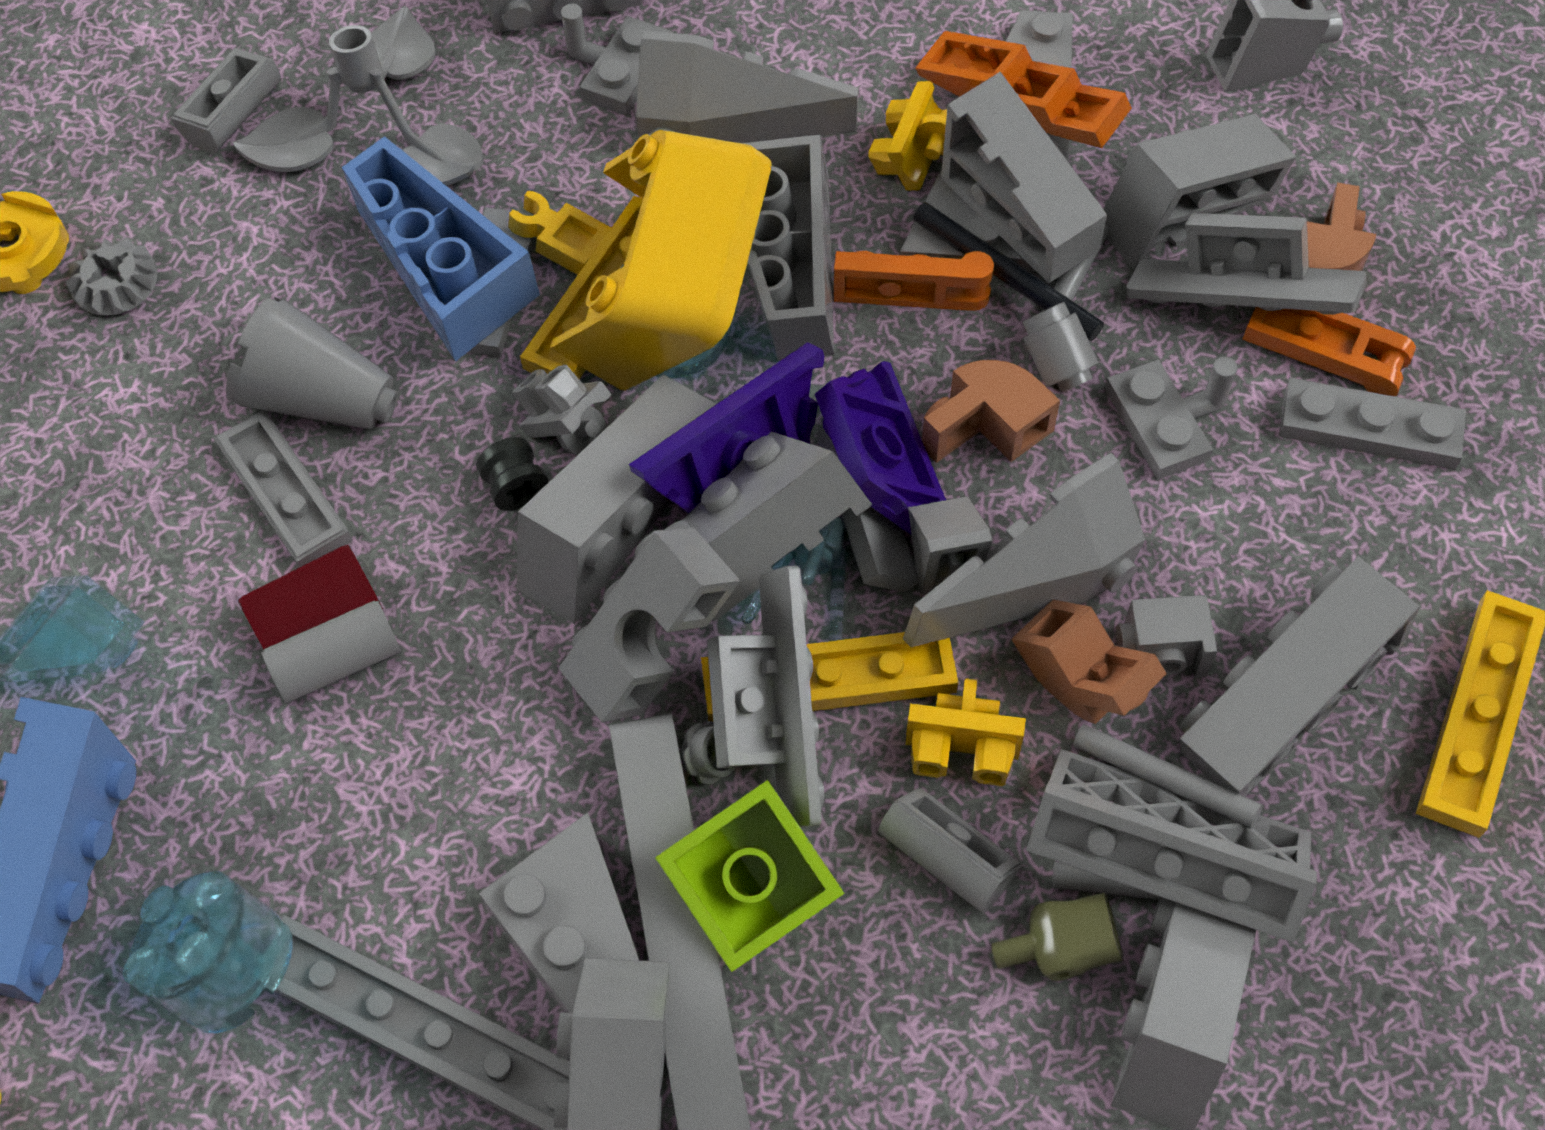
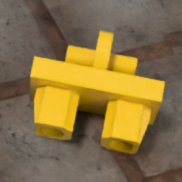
(917, 137)
(967, 727)

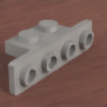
(1247, 264)
(766, 697)

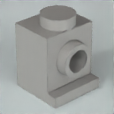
(1174, 630)

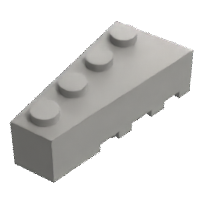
(793, 246)

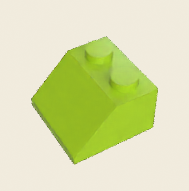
(749, 875)

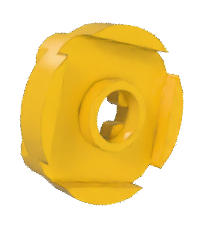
(39, 245)

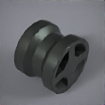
(511, 473)

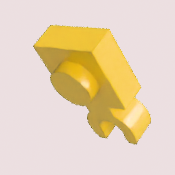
(563, 236)

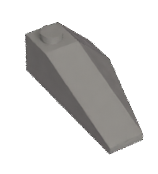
(732, 98)

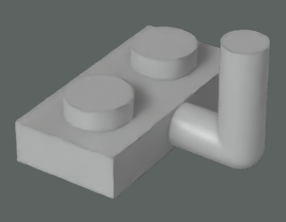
(615, 71)
(1163, 420)

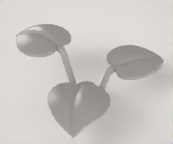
(363, 58)

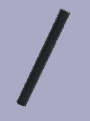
(1004, 267)

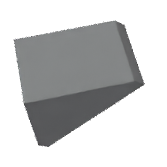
(946, 538)

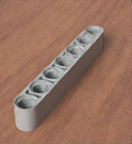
(697, 1020)

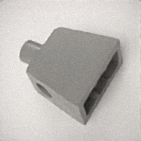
(1269, 40)

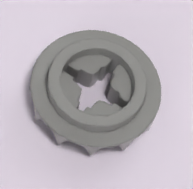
(108, 296)

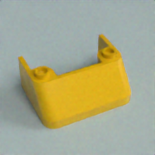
(681, 261)

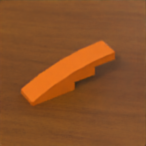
(1048, 90)

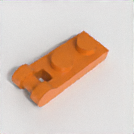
(913, 280)
(1335, 345)

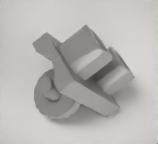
(562, 407)

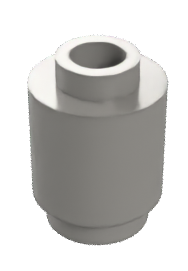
(1059, 347)

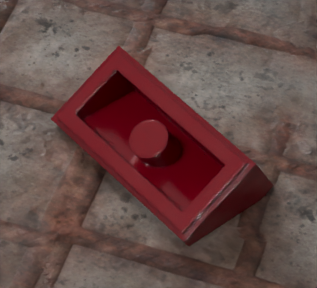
(307, 597)

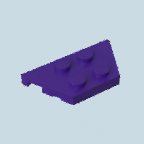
(717, 439)
(879, 441)

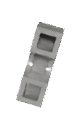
(616, 654)

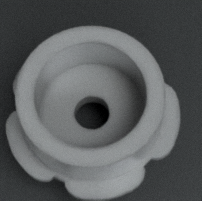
(699, 754)

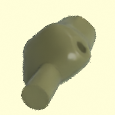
(1065, 938)

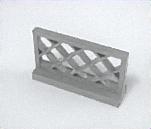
(1179, 861)

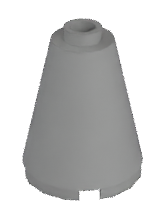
(307, 371)

